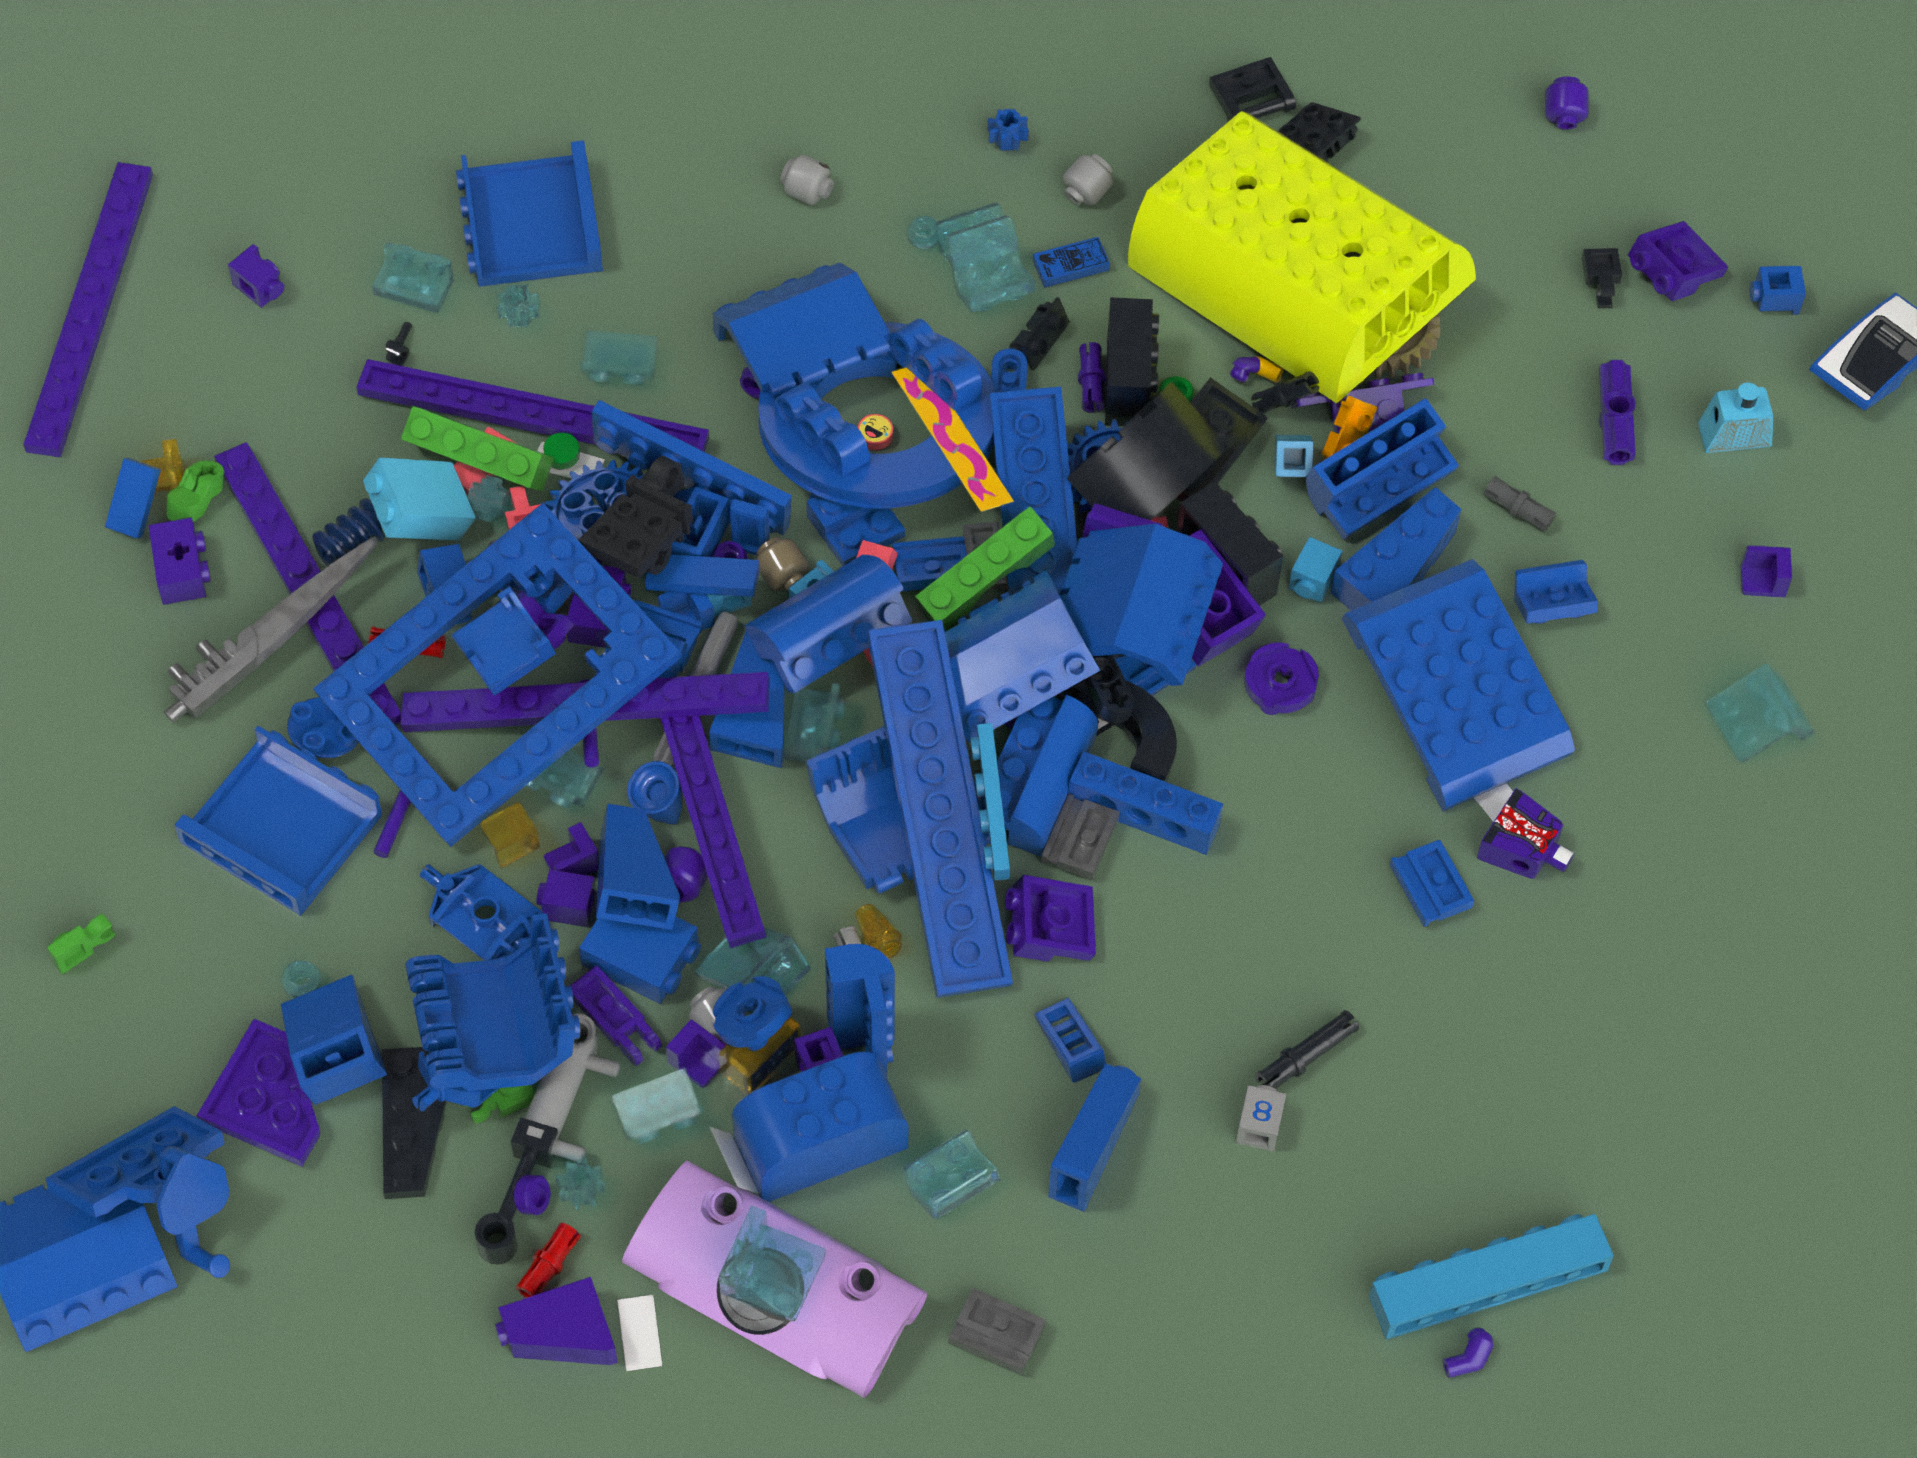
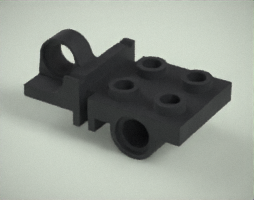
(642, 526)

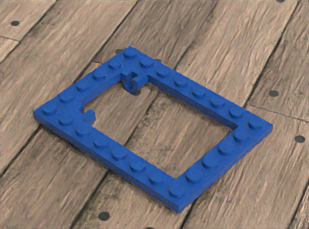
(633, 659)

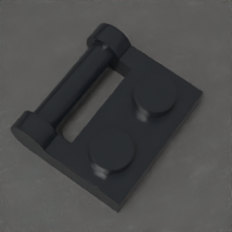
(1251, 83)

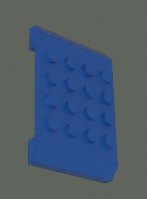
(1461, 683)

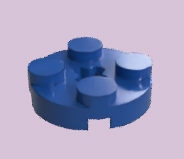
(754, 1030)

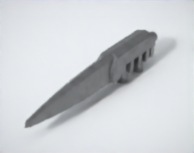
(257, 642)

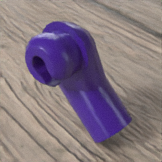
(1474, 1357)

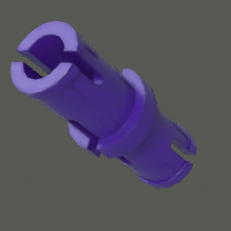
(1091, 377)

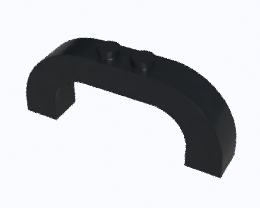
(1147, 727)

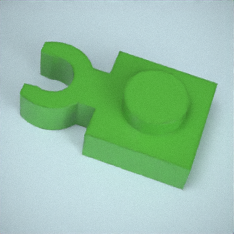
(78, 944)
(506, 1101)

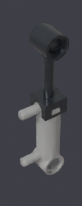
(538, 1136)

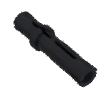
(1294, 1060)

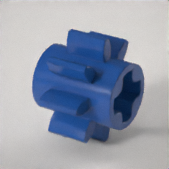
(1008, 129)

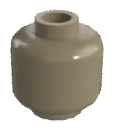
(781, 563)

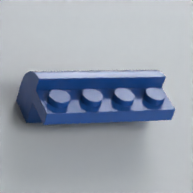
(1381, 470)
(829, 621)
(1038, 768)
(861, 999)

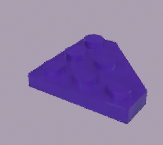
(262, 1098)

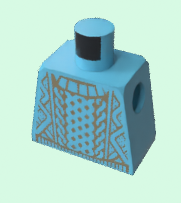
(1737, 420)

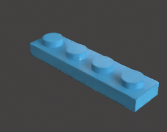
(992, 817)

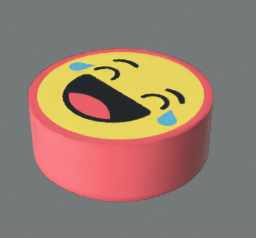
(876, 431)

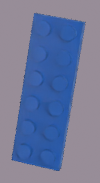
(643, 444)
(1035, 471)

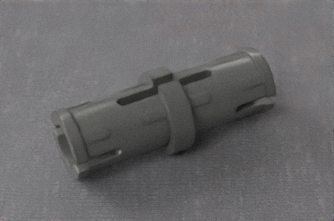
(1519, 503)

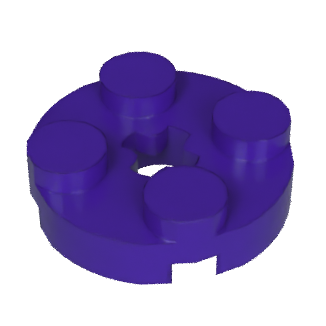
(1279, 697)

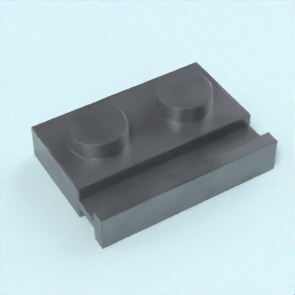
(1080, 837)
(997, 1331)

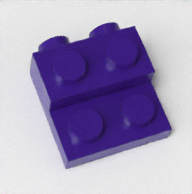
(1676, 260)
(1050, 919)

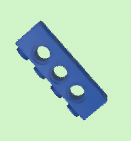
(1148, 802)

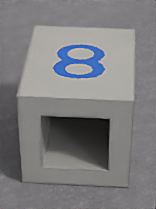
(1261, 1117)

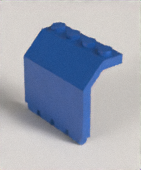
(805, 328)
(1142, 594)
(863, 810)
(74, 1268)

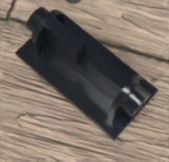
(1046, 327)

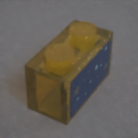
(751, 1068)

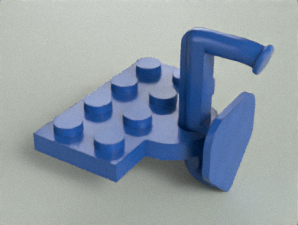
(157, 1165)

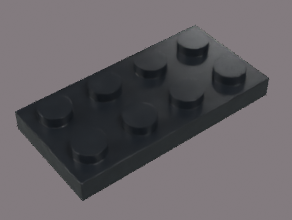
(1233, 421)

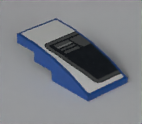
(1873, 353)

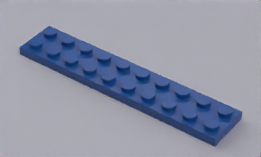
(939, 809)

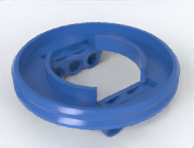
(832, 456)

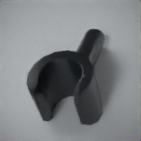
(396, 351)

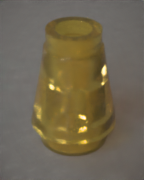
(878, 930)

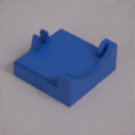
(503, 643)

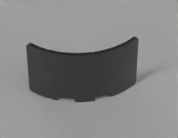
(1153, 460)

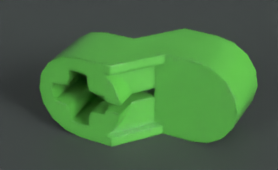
(195, 491)

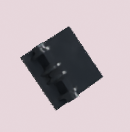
(1321, 129)

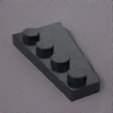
(407, 1132)

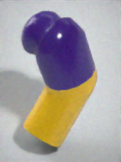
(1256, 365)

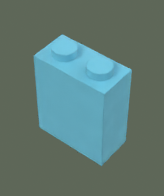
(419, 499)

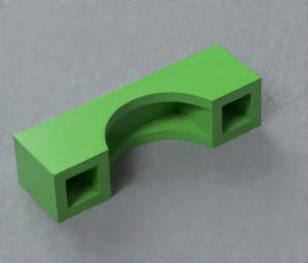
(477, 448)
(1007, 550)

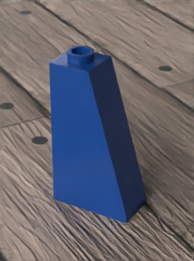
(757, 734)
(633, 872)
(1093, 1136)

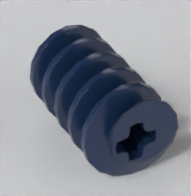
(348, 532)

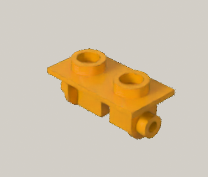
(1354, 419)

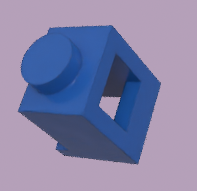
(1778, 289)

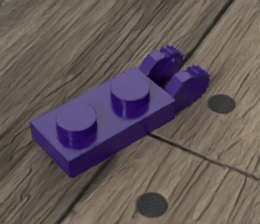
(613, 1013)

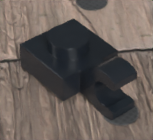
(1603, 269)

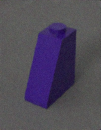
(558, 1326)

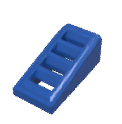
(1082, 1060)

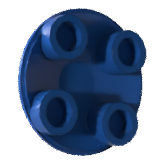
(318, 730)

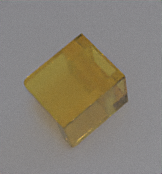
(170, 466)
(511, 834)

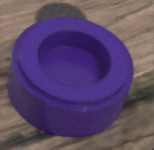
(532, 1194)

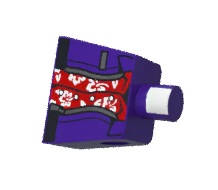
(1524, 838)

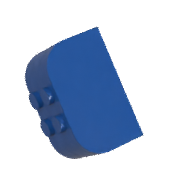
(819, 1125)

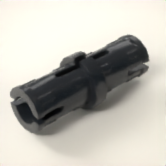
(1285, 392)

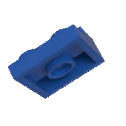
(847, 526)

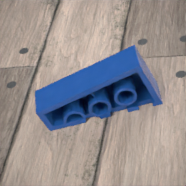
(1399, 552)

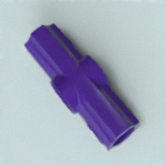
(1616, 427)

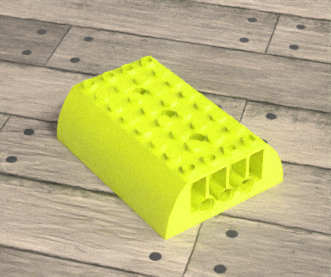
(1227, 248)

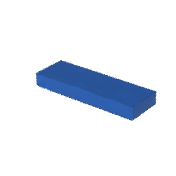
(706, 576)

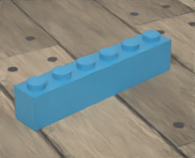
(1490, 1275)

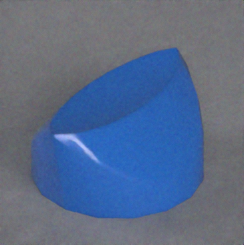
(656, 790)

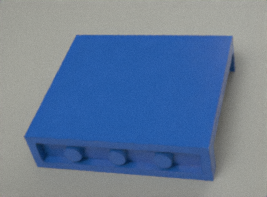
(530, 219)
(282, 821)

